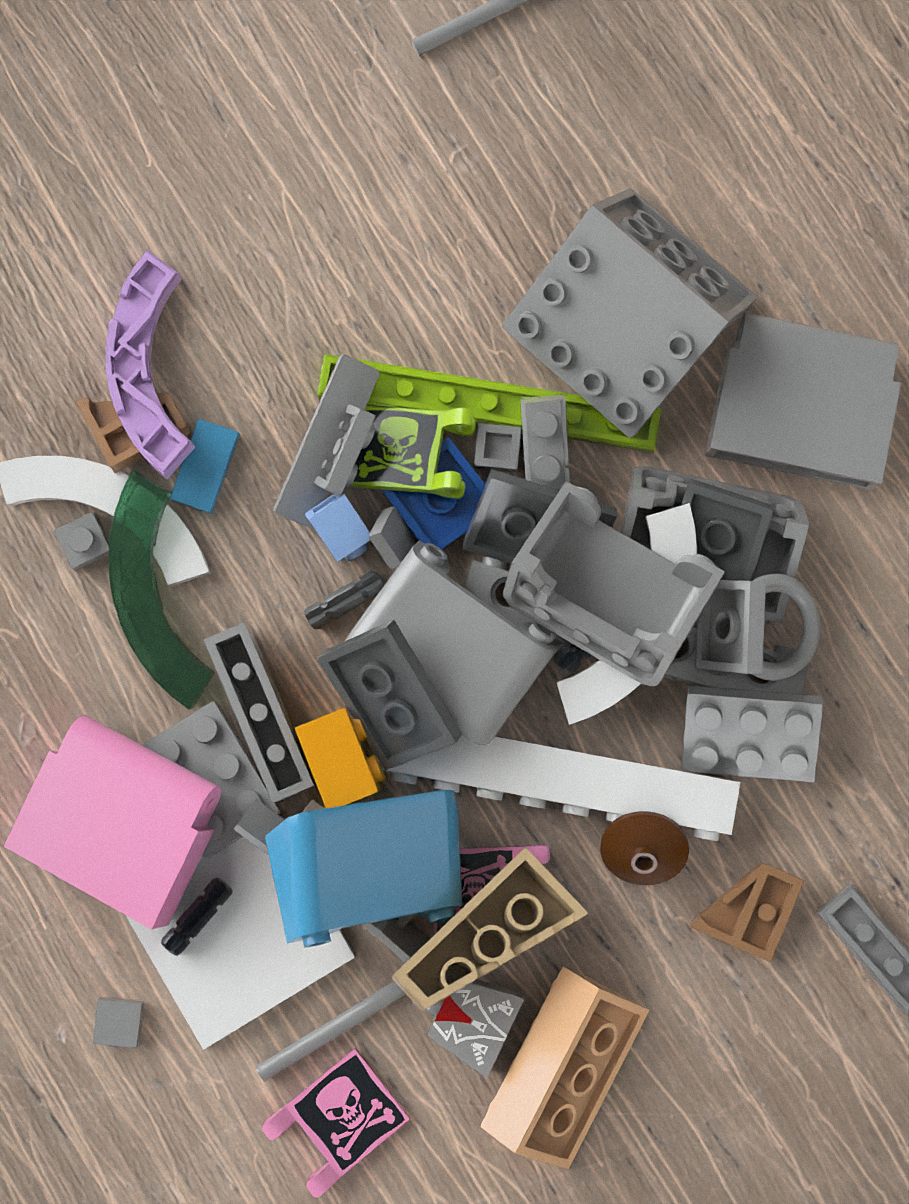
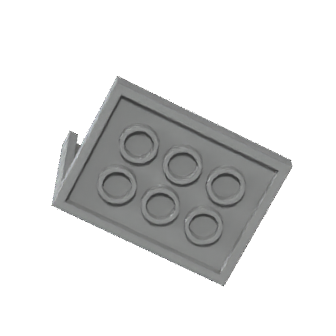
(626, 309)

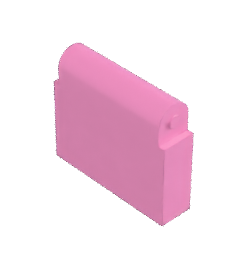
(117, 822)

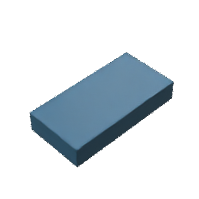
(205, 467)

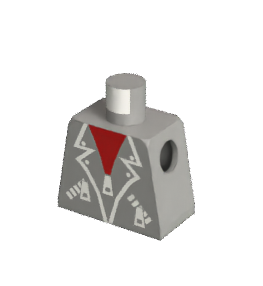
(475, 1022)

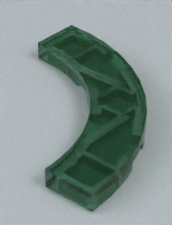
(137, 593)

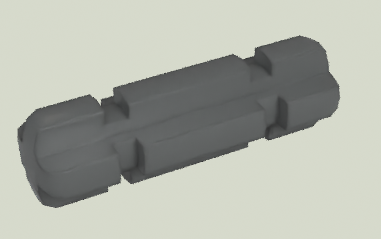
(344, 600)

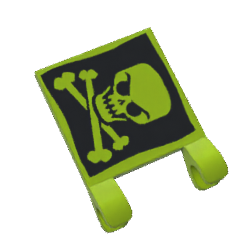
(408, 451)

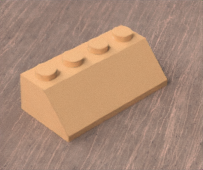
(564, 1069)

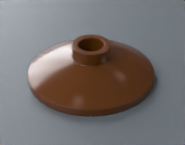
(649, 836)

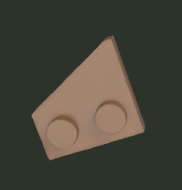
(111, 435)
(752, 911)

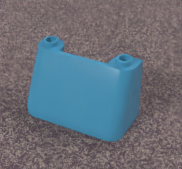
(367, 864)

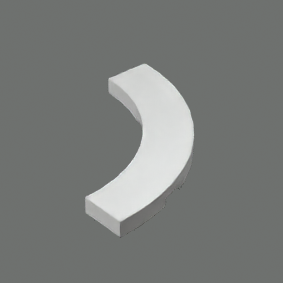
(99, 487)
(600, 684)

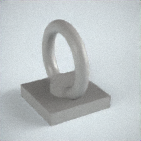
(733, 628)

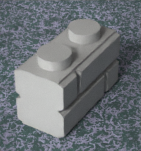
(545, 440)

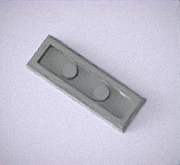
(870, 942)

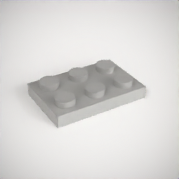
(751, 733)
(213, 751)

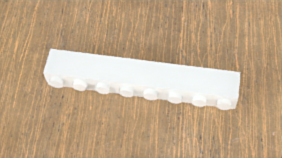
(578, 782)

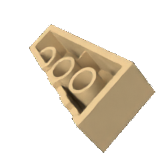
(498, 924)

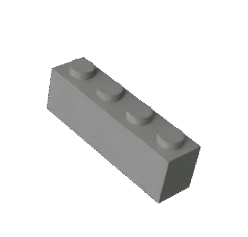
(260, 712)

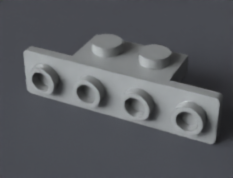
(331, 442)

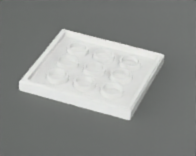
(242, 954)

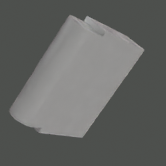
(806, 402)

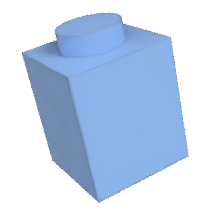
(339, 527)

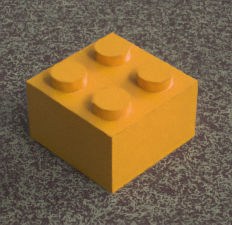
(340, 758)

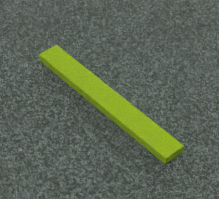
(490, 402)

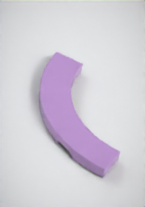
(130, 367)

